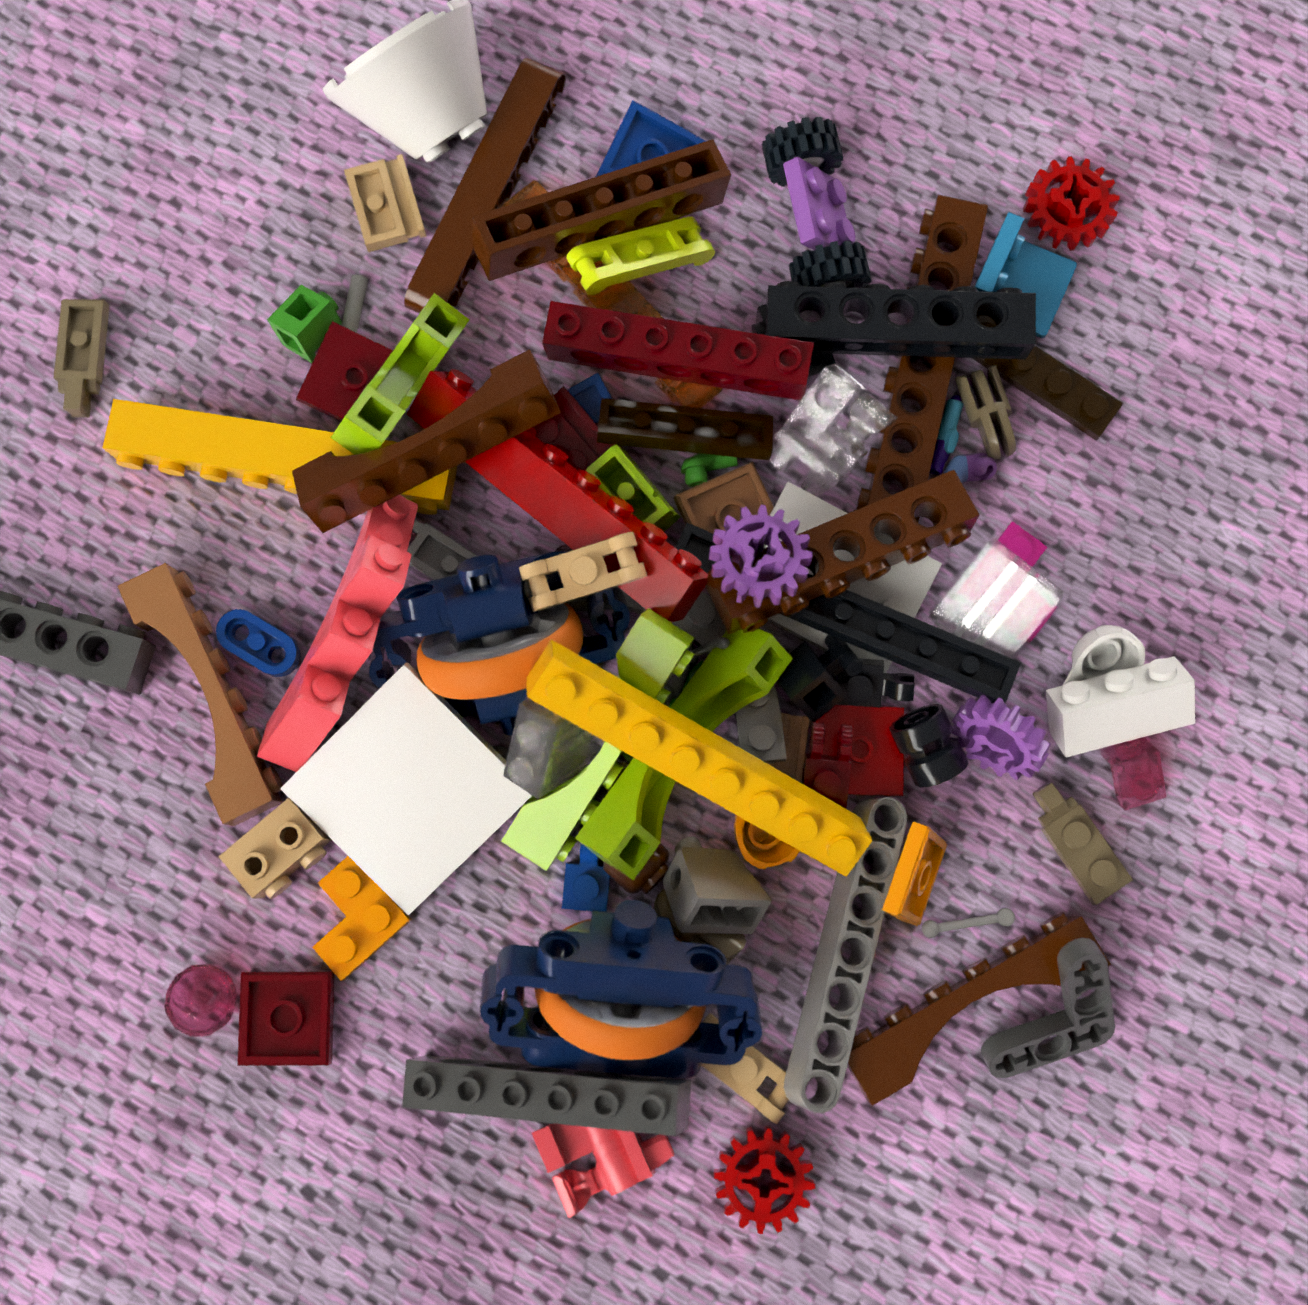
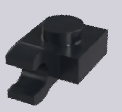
(872, 683)

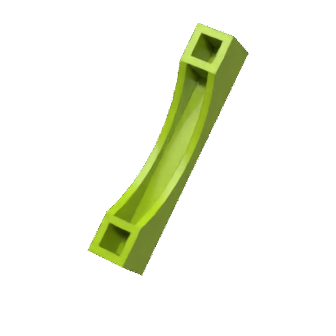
(646, 662)
(631, 815)

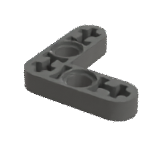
(1077, 1028)

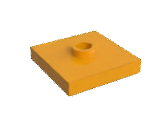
(915, 874)

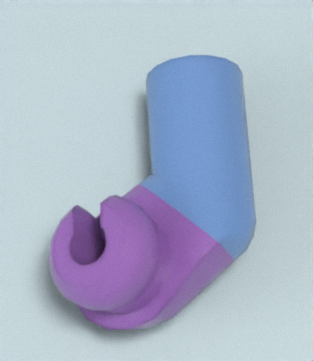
(972, 467)

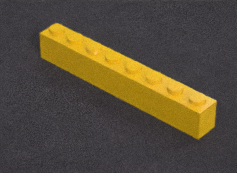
(235, 448)
(696, 758)

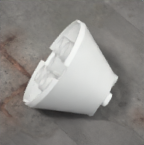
(419, 84)

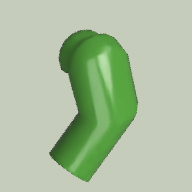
(698, 464)

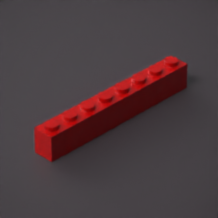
(570, 502)

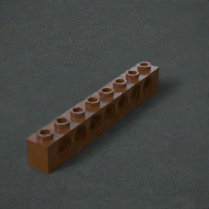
(962, 226)

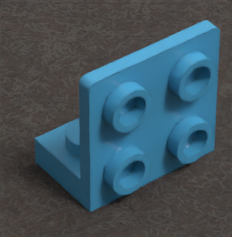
(1028, 268)

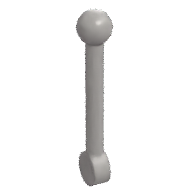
(1004, 917)

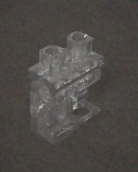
(816, 439)

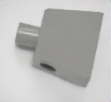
(713, 891)

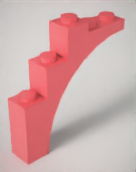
(344, 638)

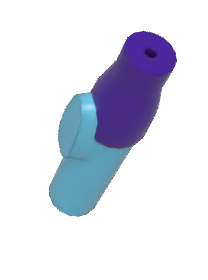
(947, 434)

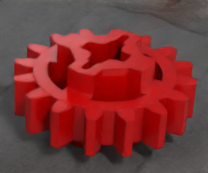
(1057, 213)
(786, 1182)

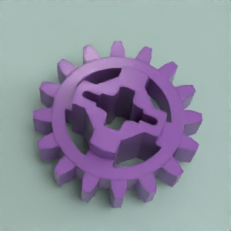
(745, 540)
(1000, 737)

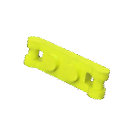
(640, 253)

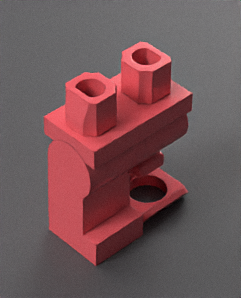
(619, 1155)

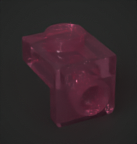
(1135, 772)

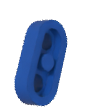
(259, 644)

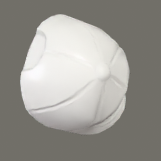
(1103, 651)

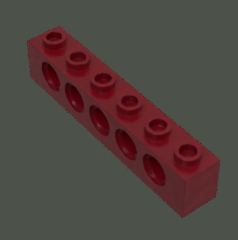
(677, 350)

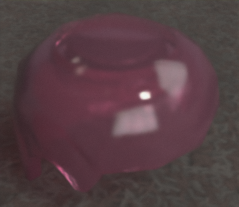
(191, 992)

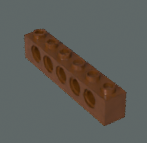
(599, 208)
(938, 499)

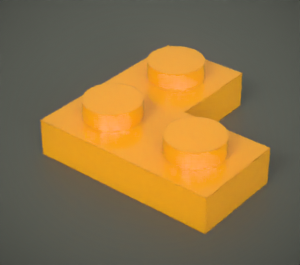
(369, 920)

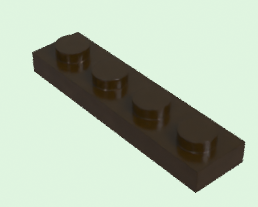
(1057, 388)
(685, 429)

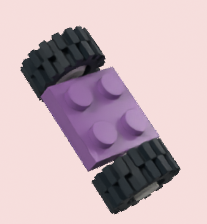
(804, 160)

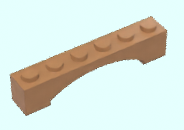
(241, 780)

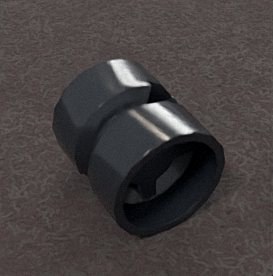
(930, 750)

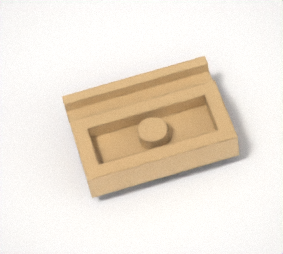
(384, 203)

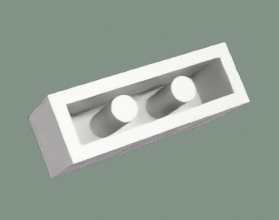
(1121, 706)

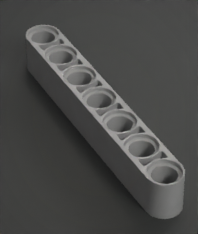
(849, 976)

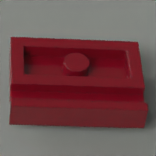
(572, 432)

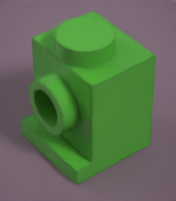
(304, 321)

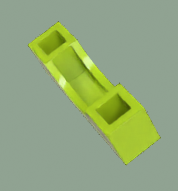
(400, 377)

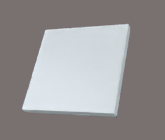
(406, 789)

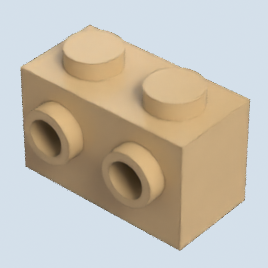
(275, 850)

